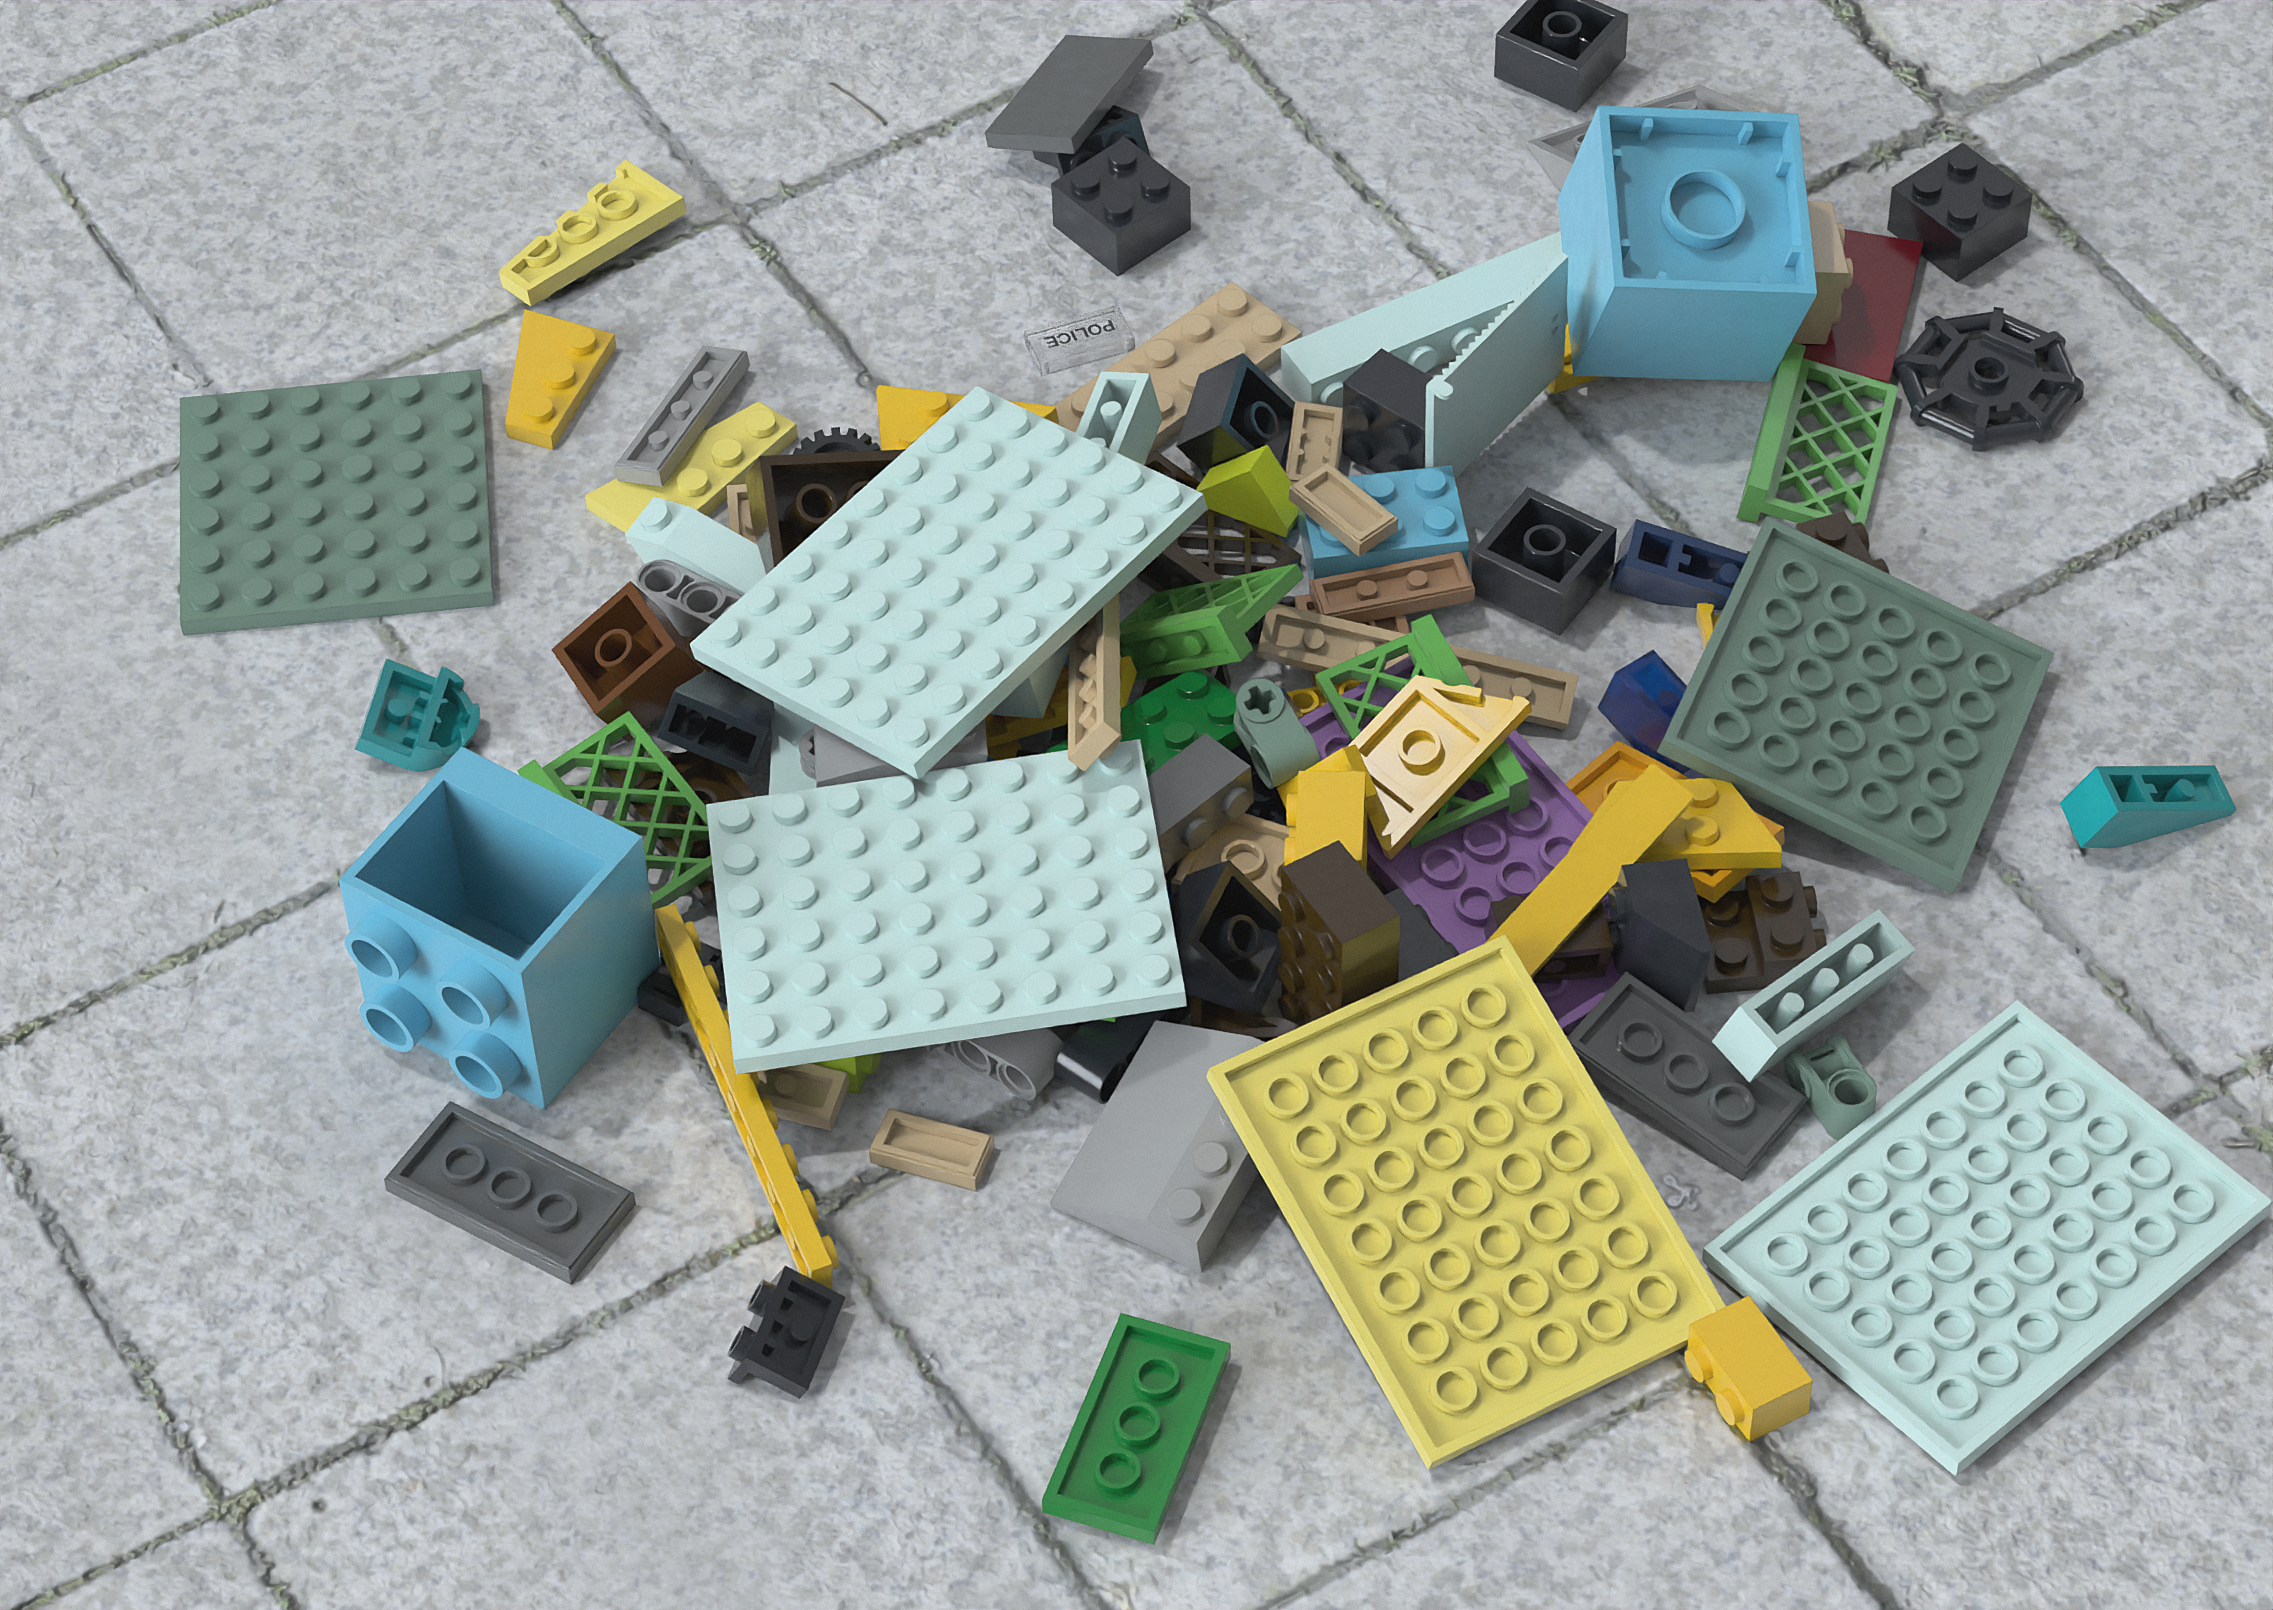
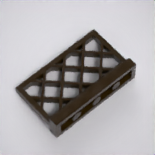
(1178, 568)

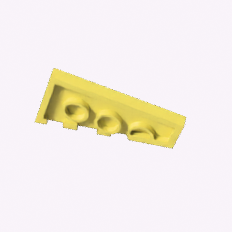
(604, 227)
(701, 479)

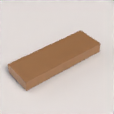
(1394, 589)

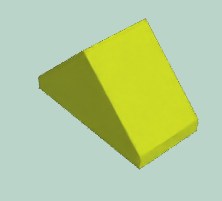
(1252, 491)

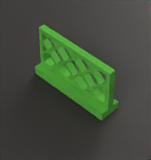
(1781, 424)
(1201, 622)
(1433, 660)
(594, 753)

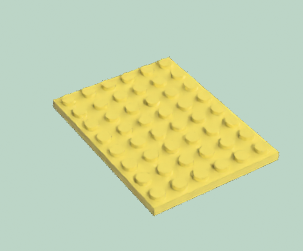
(1466, 1199)

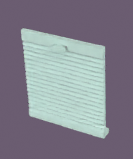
(1498, 372)

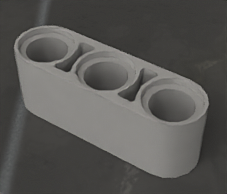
(684, 596)
(1014, 1061)

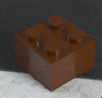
(627, 658)

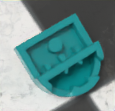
(417, 718)

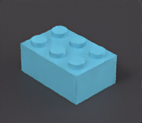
(1427, 523)

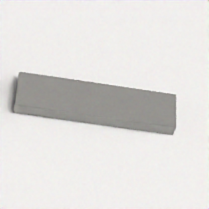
(682, 416)

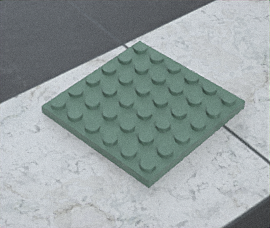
(334, 502)
(1857, 704)

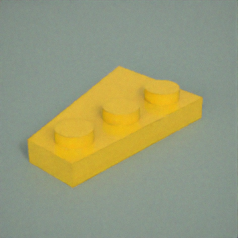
(553, 376)

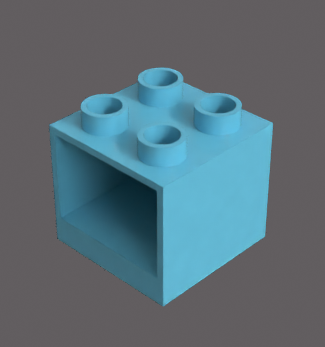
(1686, 244)
(500, 929)

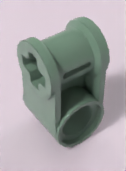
(1274, 740)
(1835, 1084)

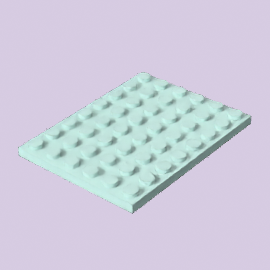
(948, 580)
(941, 907)
(1986, 1235)

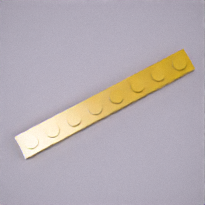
(753, 1117)

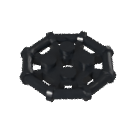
(2005, 348)

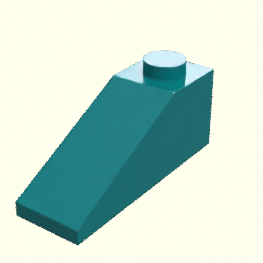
(2143, 802)

